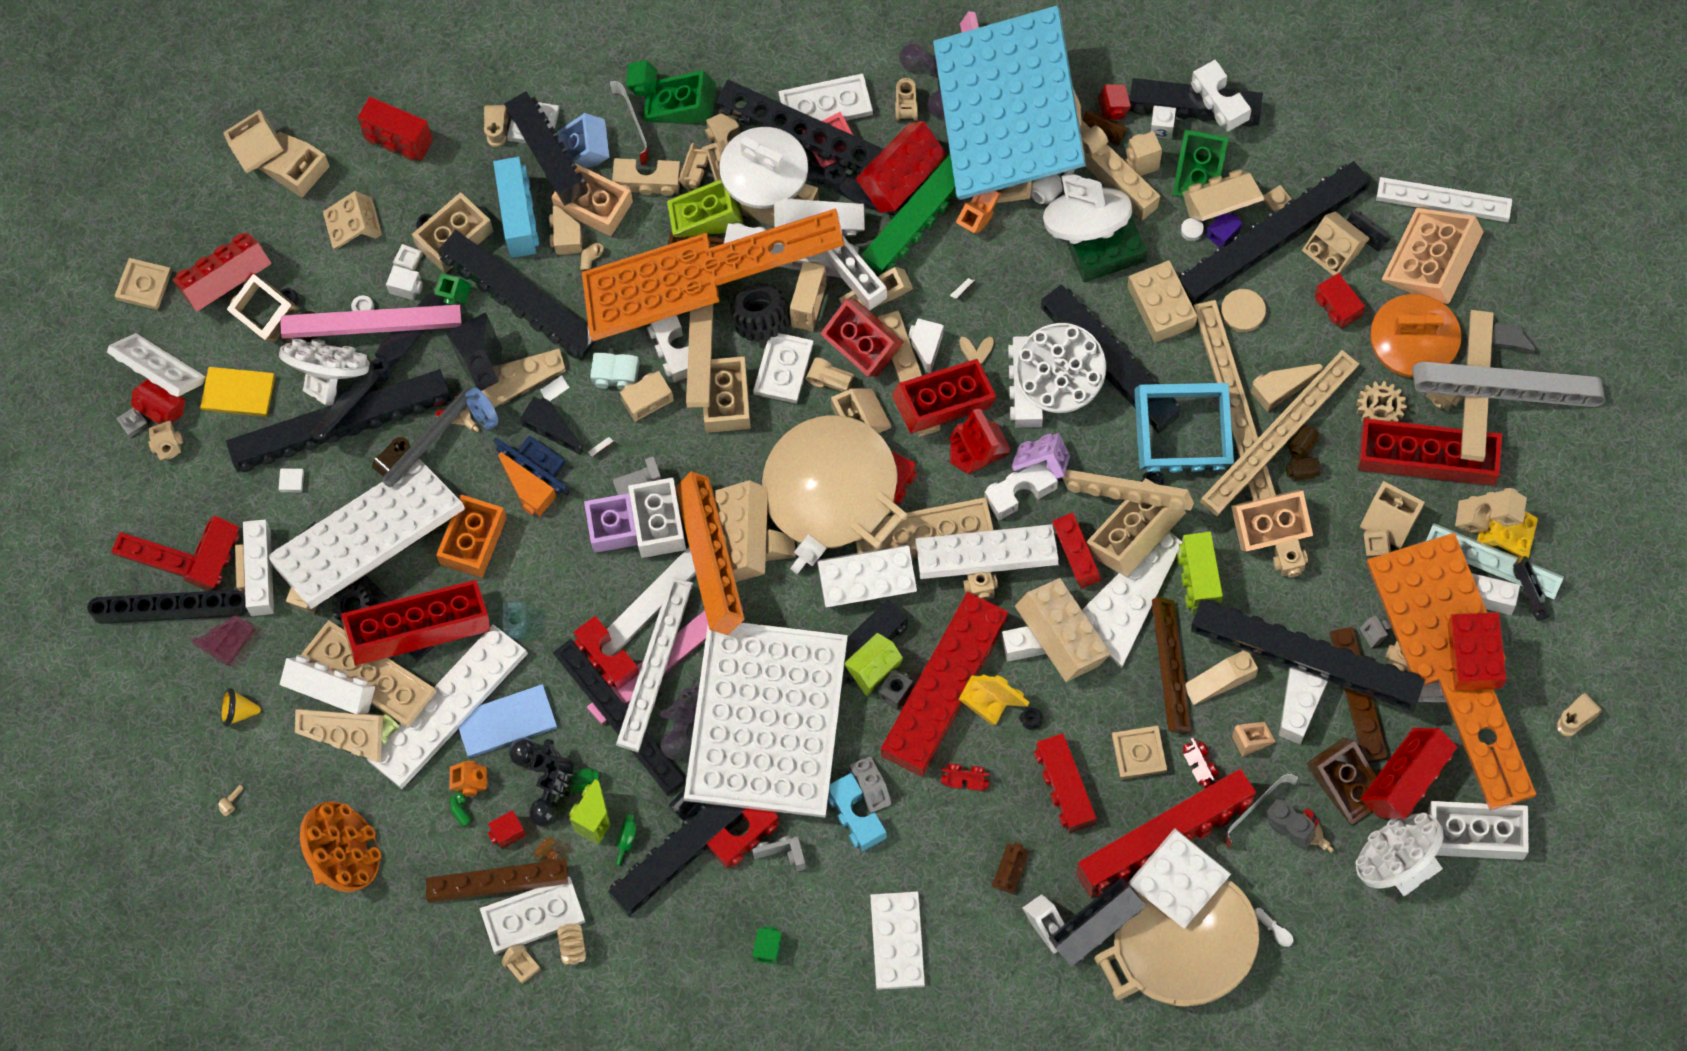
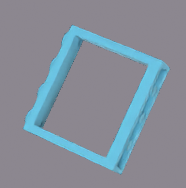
(1174, 465)

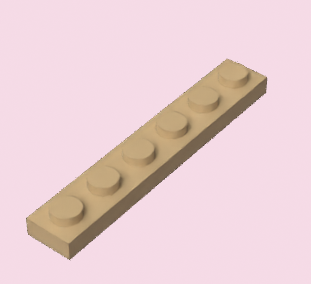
(904, 359)
(1128, 490)

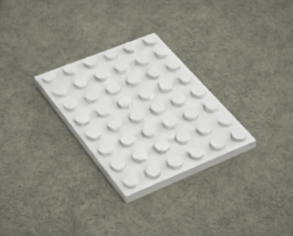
(766, 719)

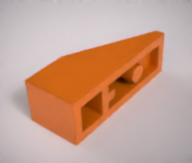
(531, 491)

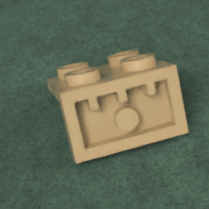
(351, 218)

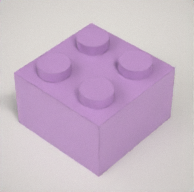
(611, 523)

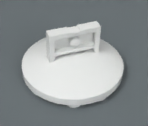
(763, 167)
(1086, 210)
(323, 366)
(1060, 368)
(1401, 853)

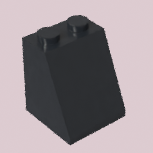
(478, 350)

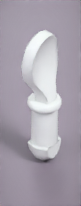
(1281, 935)

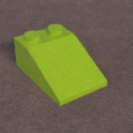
(703, 211)

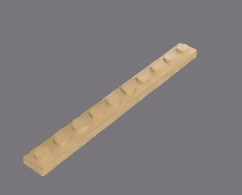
(1226, 372)
(1279, 433)

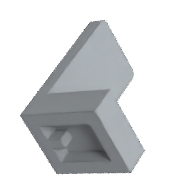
(647, 474)
(871, 784)
(785, 843)

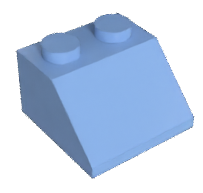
(585, 140)

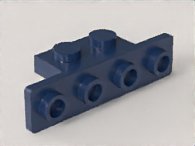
(537, 458)

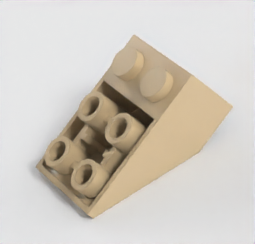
(297, 165)

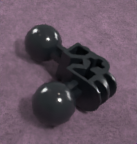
(555, 780)

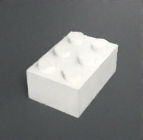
(657, 517)

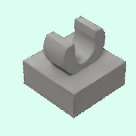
(132, 422)
(1375, 631)

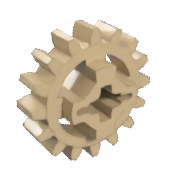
(1381, 395)

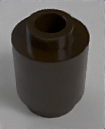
(1303, 442)
(1303, 469)

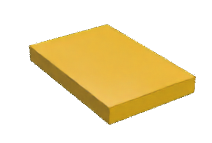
(237, 391)

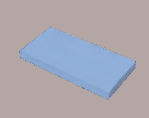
(506, 720)

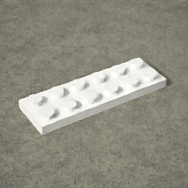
(986, 551)

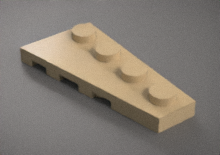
(523, 375)
(345, 730)

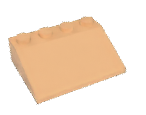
(1434, 253)

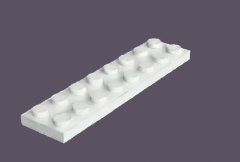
(456, 698)

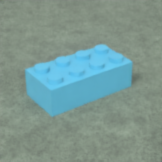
(516, 207)

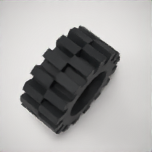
(347, 594)

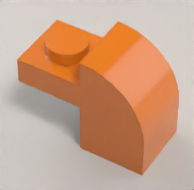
(978, 211)

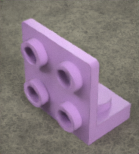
(1047, 448)

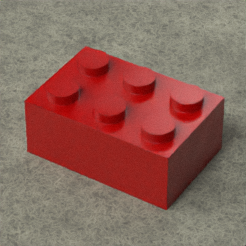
(395, 129)
(862, 337)
(1476, 651)

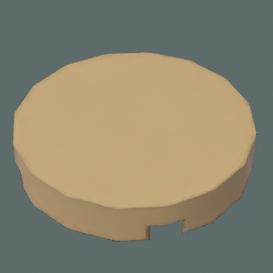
(1243, 310)

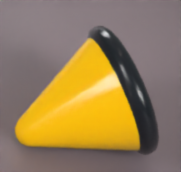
(237, 708)

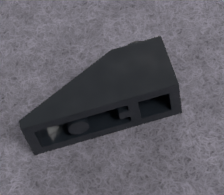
(545, 420)

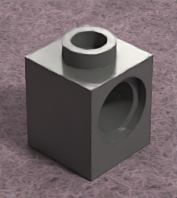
(891, 697)

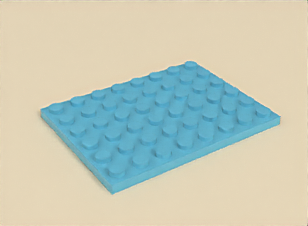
(1009, 103)

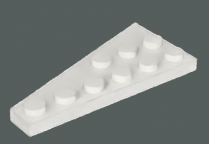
(1126, 601)

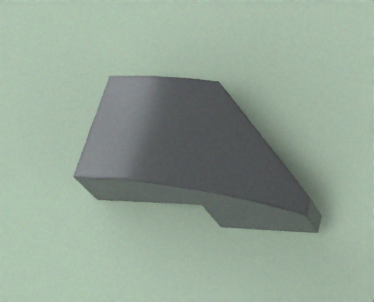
(1511, 337)

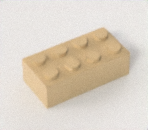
(744, 524)
(1132, 534)
(1062, 629)

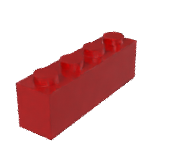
(1065, 783)

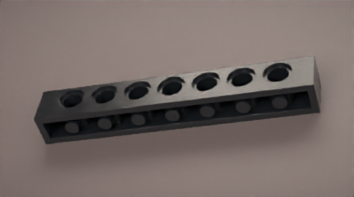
(794, 119)

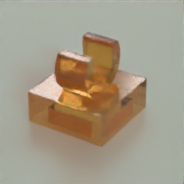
(545, 849)

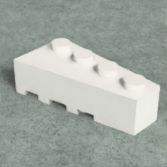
(1300, 703)

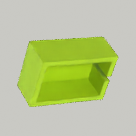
(1199, 570)

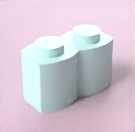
(614, 370)

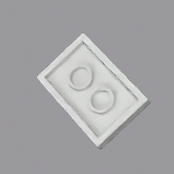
(783, 368)

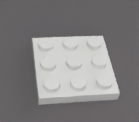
(1179, 878)

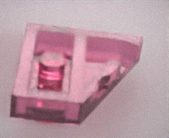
(225, 640)

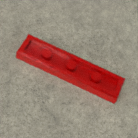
(151, 554)

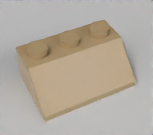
(1222, 195)

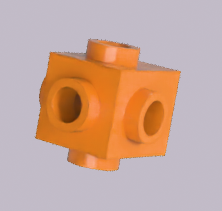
(468, 778)

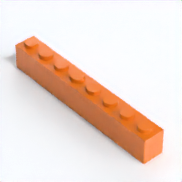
(709, 553)

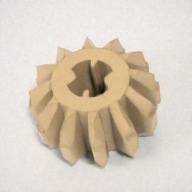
(571, 944)

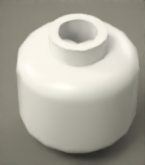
(1046, 189)

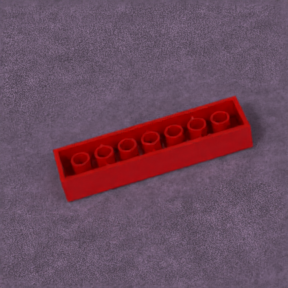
(937, 692)
(1191, 818)

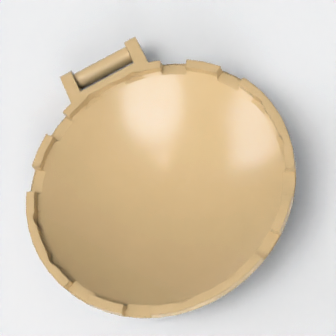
(832, 482)
(1187, 963)

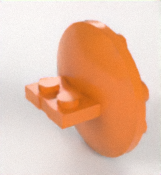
(1414, 331)
(336, 847)

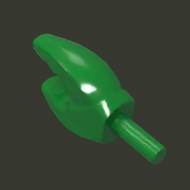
(625, 837)

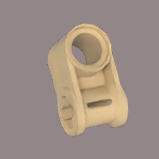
(906, 103)
(495, 124)
(1580, 713)

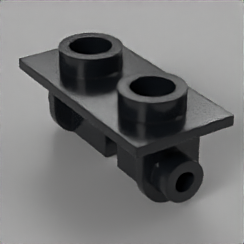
(1376, 234)

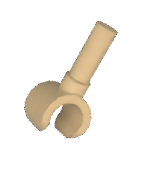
(225, 804)

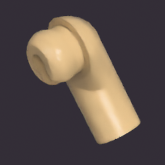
(589, 255)

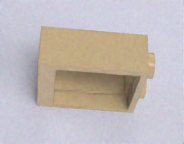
(808, 296)
(273, 328)

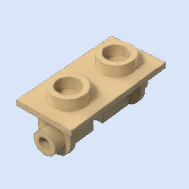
(691, 172)

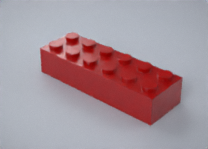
(1425, 452)
(415, 622)

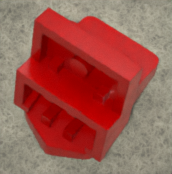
(977, 443)

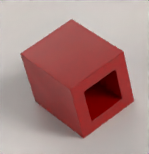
(1114, 101)
(506, 830)

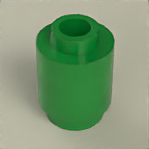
(583, 778)

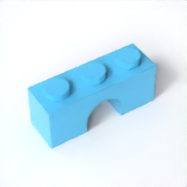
(864, 830)

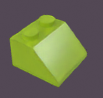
(873, 663)

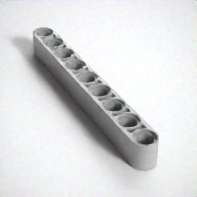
(1508, 384)

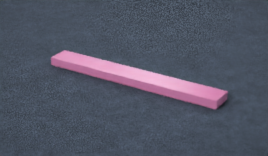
(370, 321)
(685, 643)

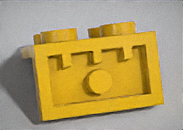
(1513, 538)
(989, 697)

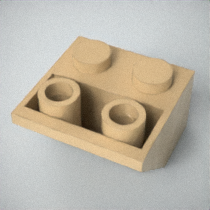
(253, 141)
(1335, 243)
(862, 406)
(1393, 512)

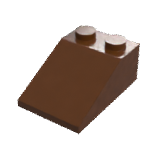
(1344, 777)

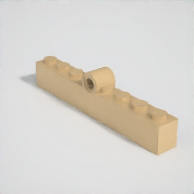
(1116, 172)

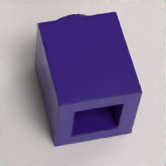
(1224, 229)

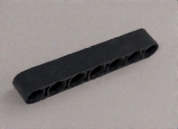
(159, 601)

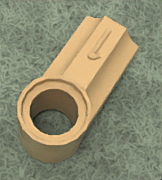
(825, 374)

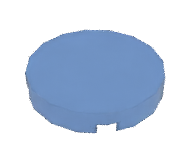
(481, 408)

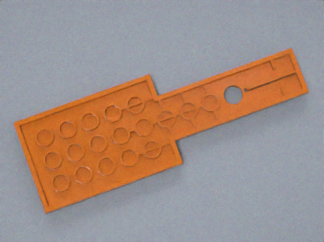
(688, 272)
(1419, 593)

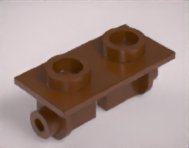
(1112, 129)
(1010, 868)

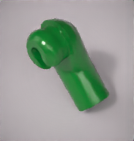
(457, 811)

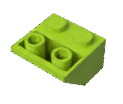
(591, 815)

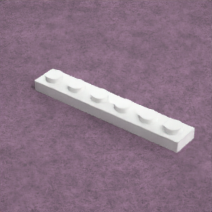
(1444, 199)

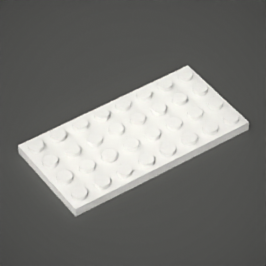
(364, 534)

